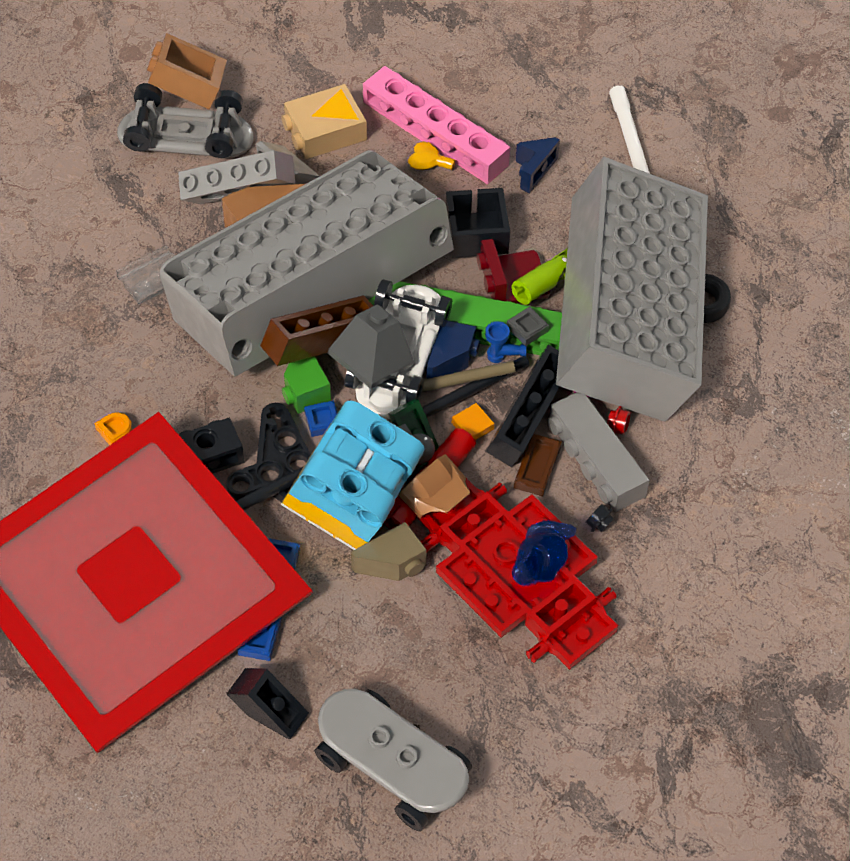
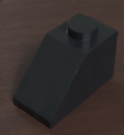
(267, 701)

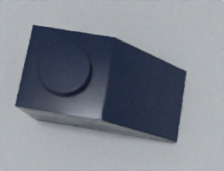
(452, 349)

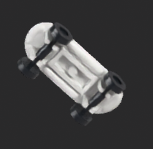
(420, 316)

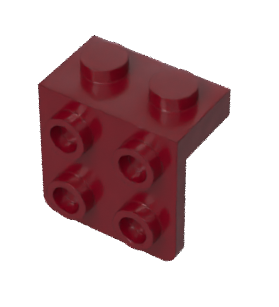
(504, 270)

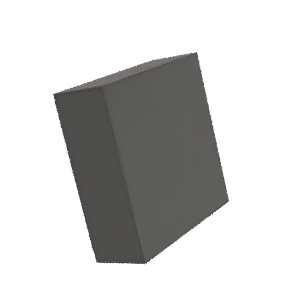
(527, 326)

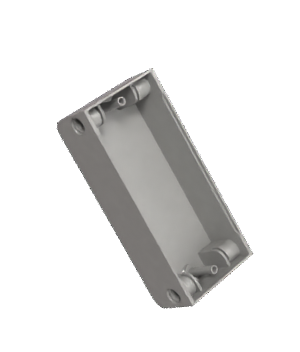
(304, 253)

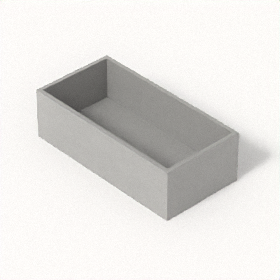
(634, 291)

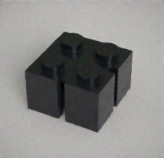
(471, 228)

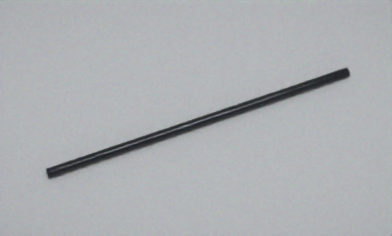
(429, 409)

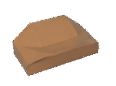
(436, 488)

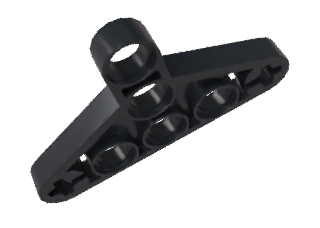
(270, 452)

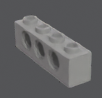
(220, 179)

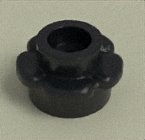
(600, 518)

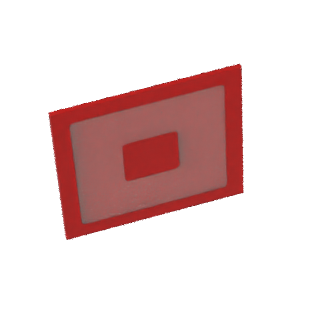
(135, 580)

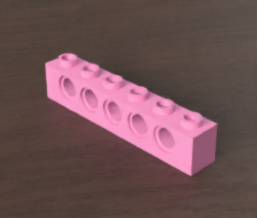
(437, 124)

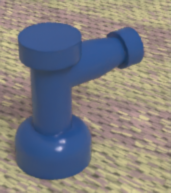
(498, 334)

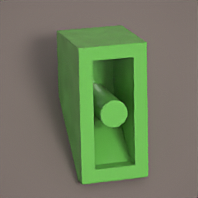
(305, 384)

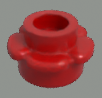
(619, 420)

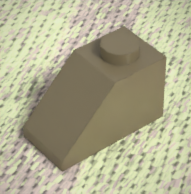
(391, 555)

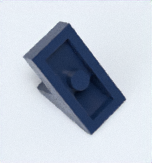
(536, 160)

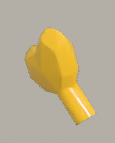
(428, 156)

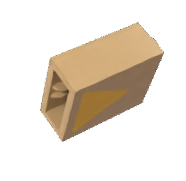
(324, 121)

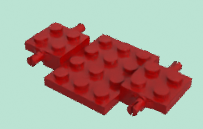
(484, 550)

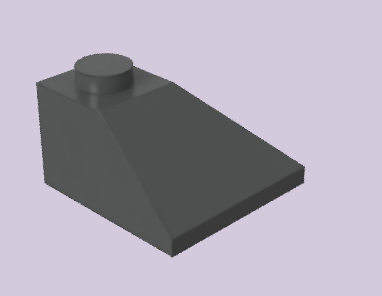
(373, 347)

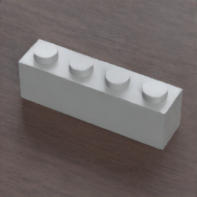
(598, 451)

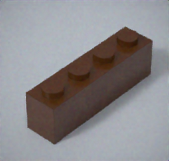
(310, 330)

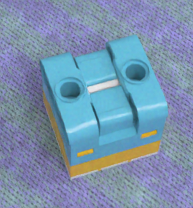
(354, 475)

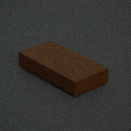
(537, 465)

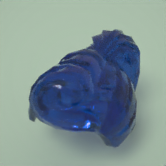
(542, 552)

